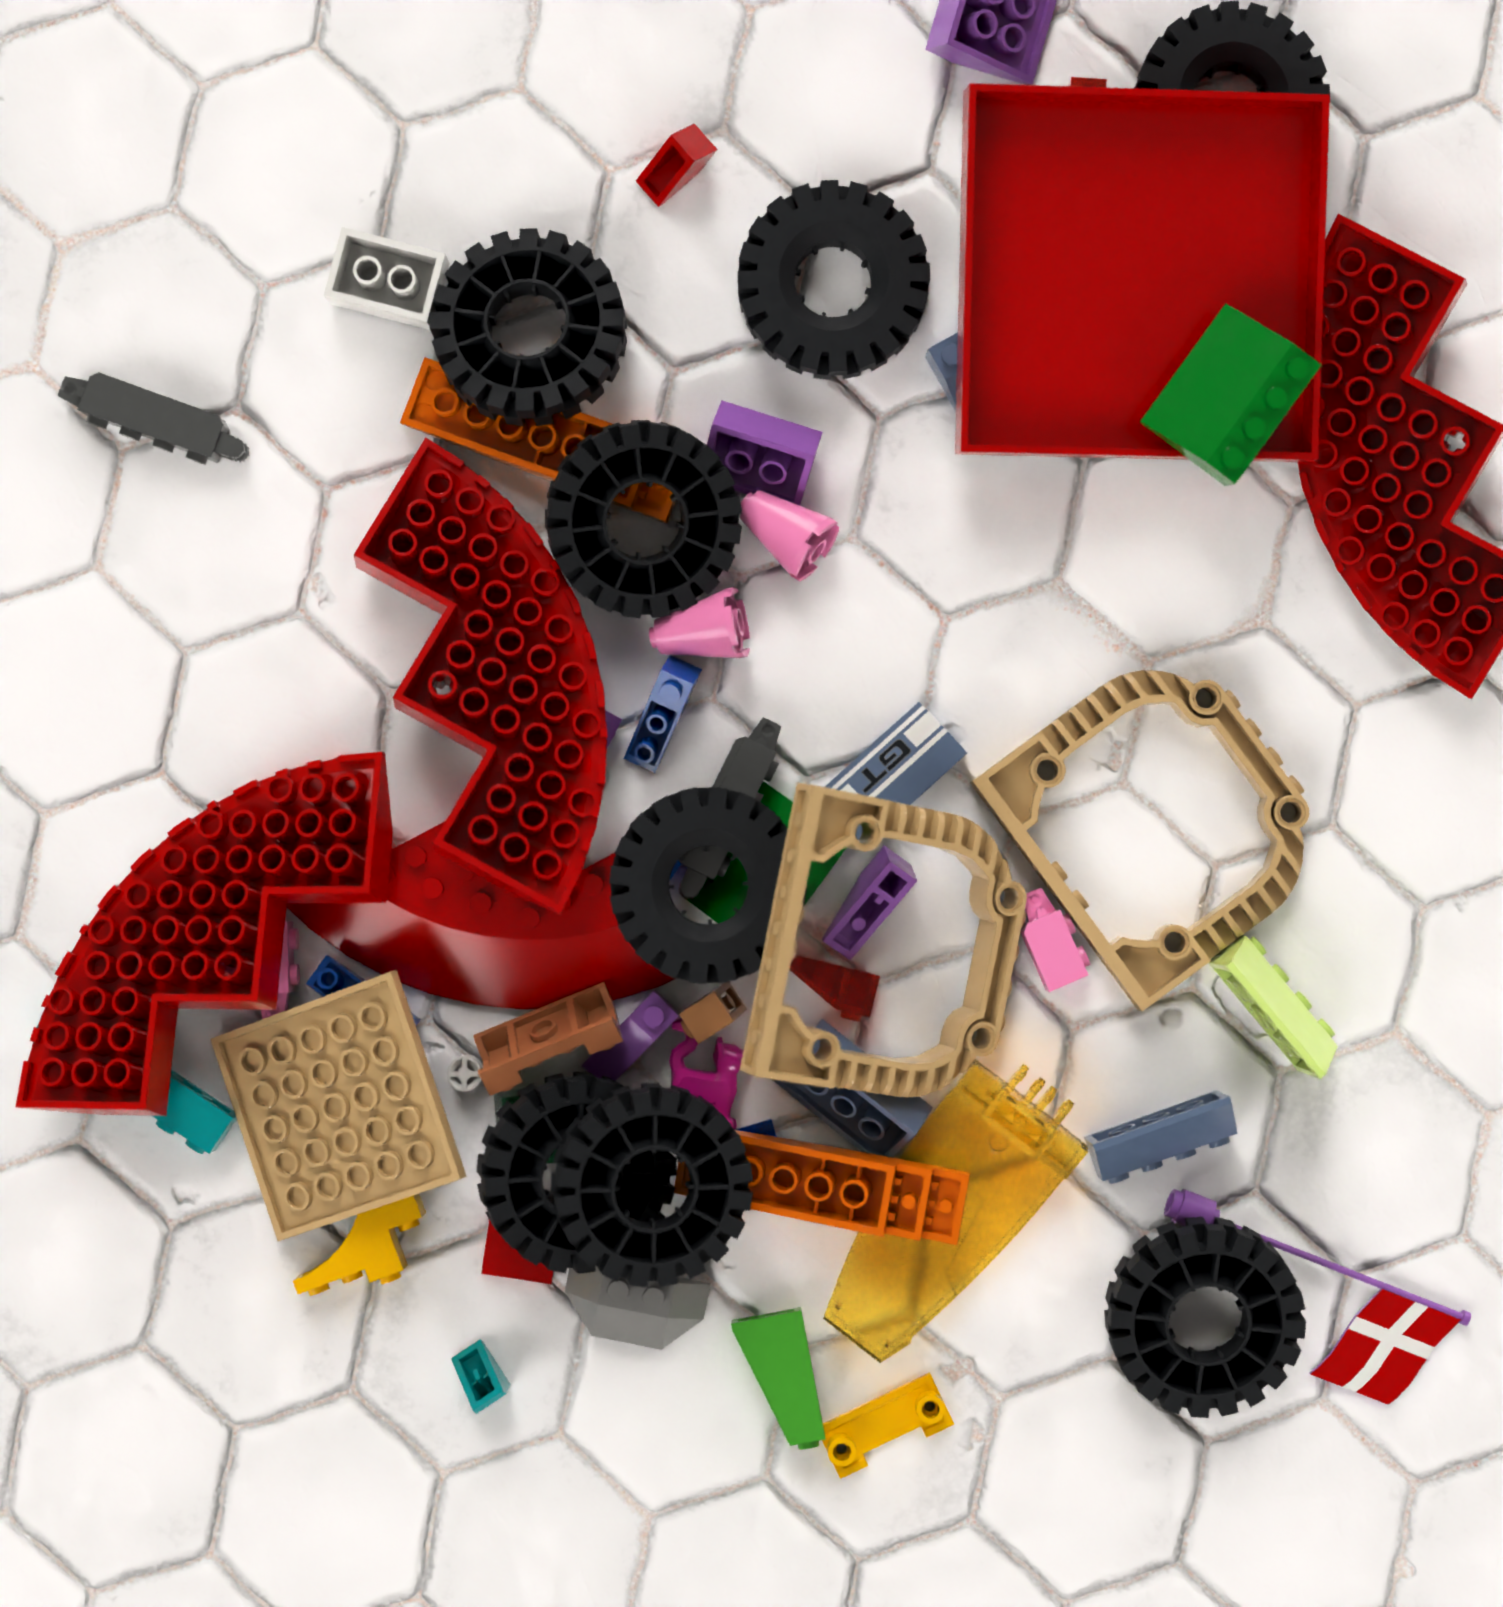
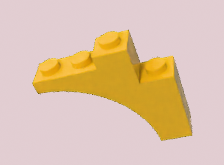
(369, 1246)

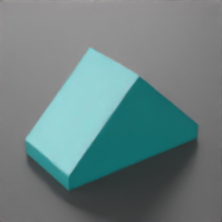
(480, 1376)

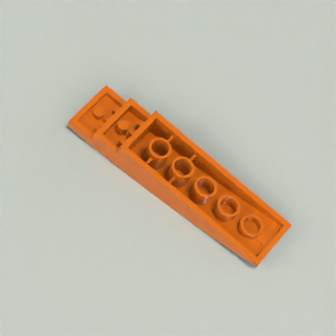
(531, 448)
(851, 1189)

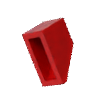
(676, 164)

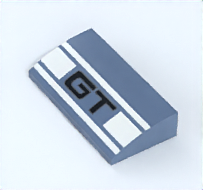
(902, 760)

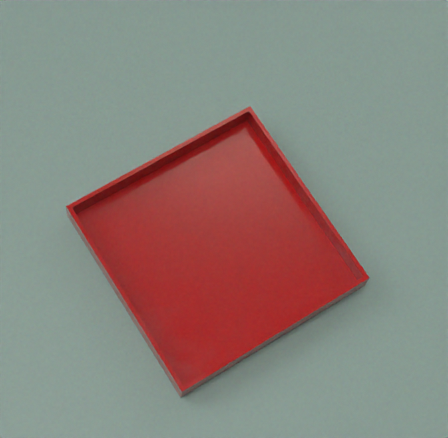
(1110, 242)

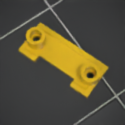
(883, 1421)

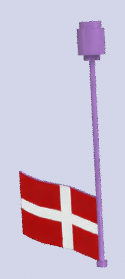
(1385, 1337)

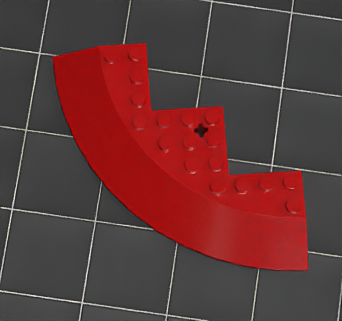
(1385, 466)
(515, 672)
(203, 930)
(480, 942)

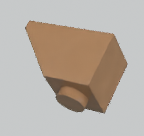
(712, 1012)

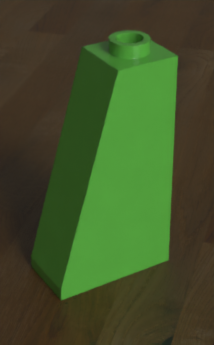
(783, 1367)

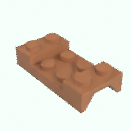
(543, 1033)

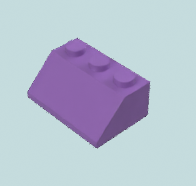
(764, 451)

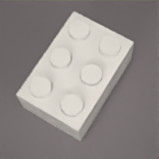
(385, 277)

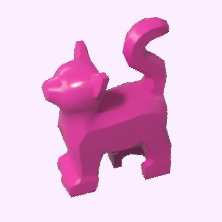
(715, 1086)

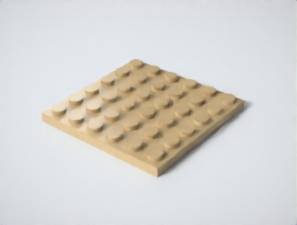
(338, 1106)

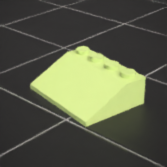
(1275, 1006)

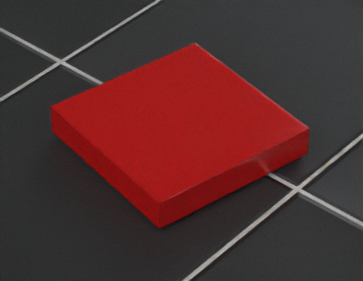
(507, 1262)

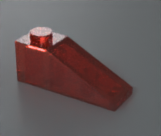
(838, 985)

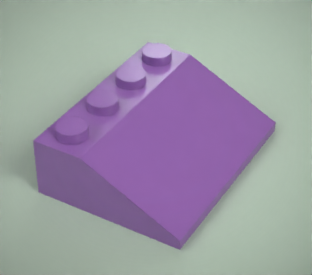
(992, 35)

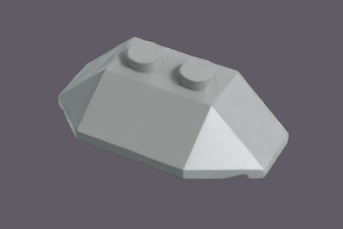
(635, 1313)

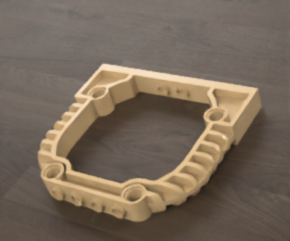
(821, 825)
(1145, 966)

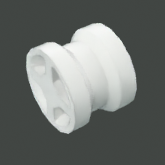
(459, 1073)

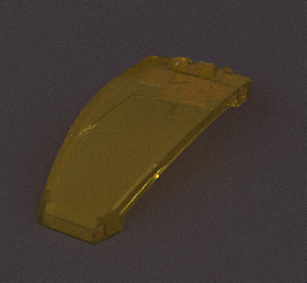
(1015, 1164)

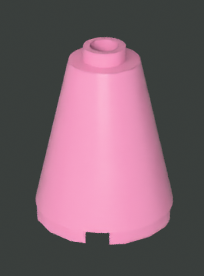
(789, 531)
(705, 629)

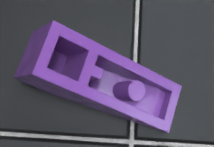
(870, 902)
(638, 1033)

